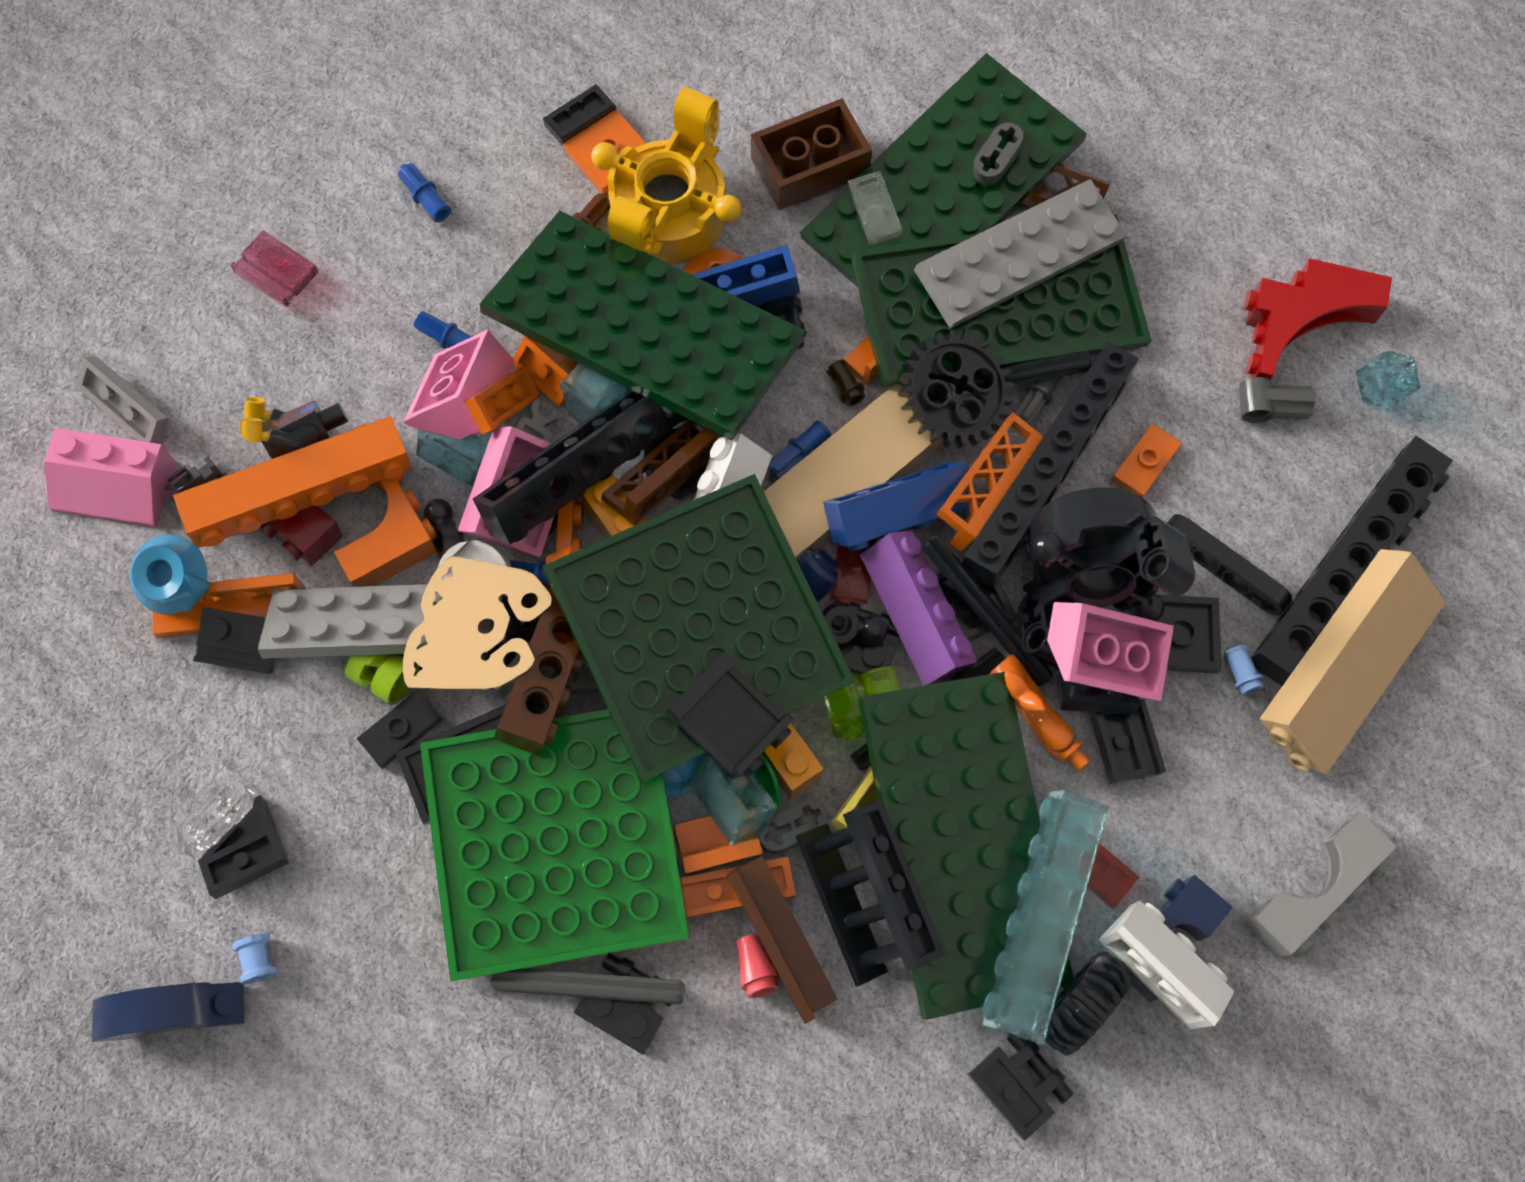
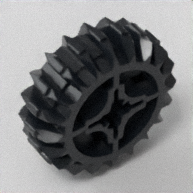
(1087, 1002)

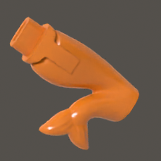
(1043, 721)

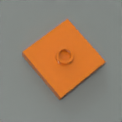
(609, 129)

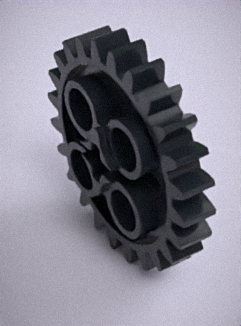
(967, 361)

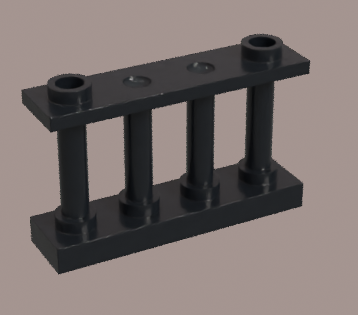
(892, 884)

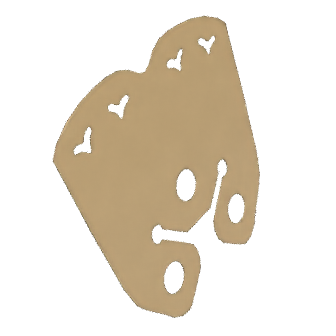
(452, 632)

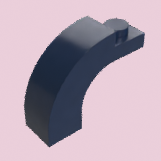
(167, 1009)

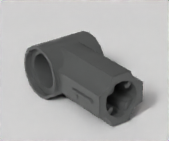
(1263, 401)

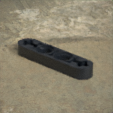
(1233, 568)

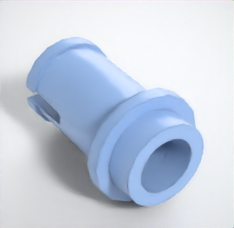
(1244, 670)

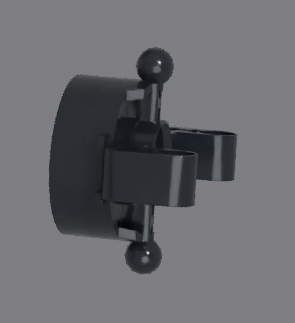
(1100, 552)

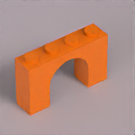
(394, 545)

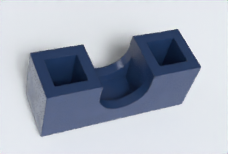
(1190, 908)

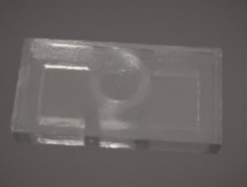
(874, 208)

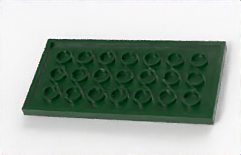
(933, 166)
(1055, 318)
(644, 324)
(964, 814)

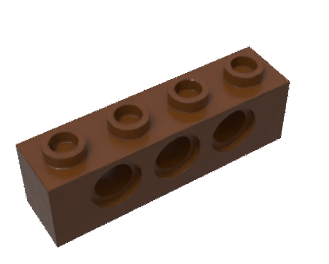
(520, 726)

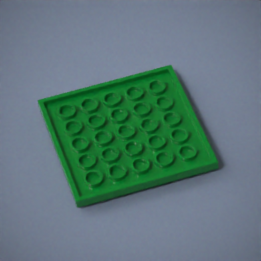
(549, 849)

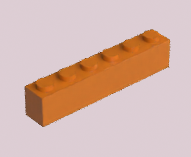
(292, 483)

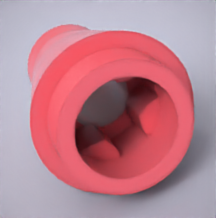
(756, 968)

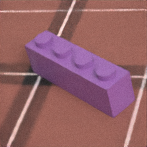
(918, 607)

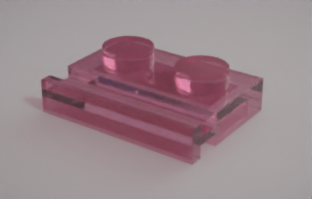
(274, 268)

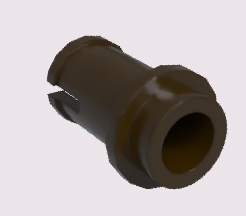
(850, 390)

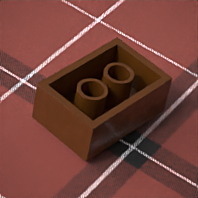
(810, 153)

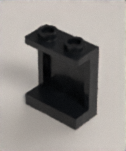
(730, 718)

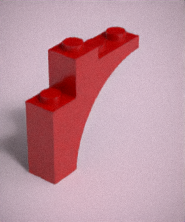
(1315, 298)

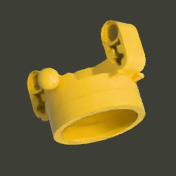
(678, 227)

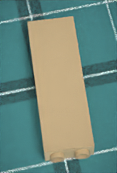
(861, 454)
(1352, 661)

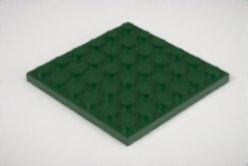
(678, 594)

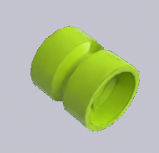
(380, 673)

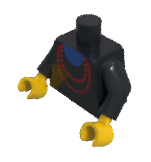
(289, 430)

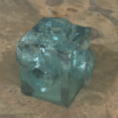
(1388, 379)

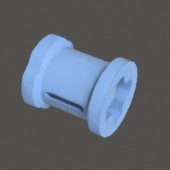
(255, 958)

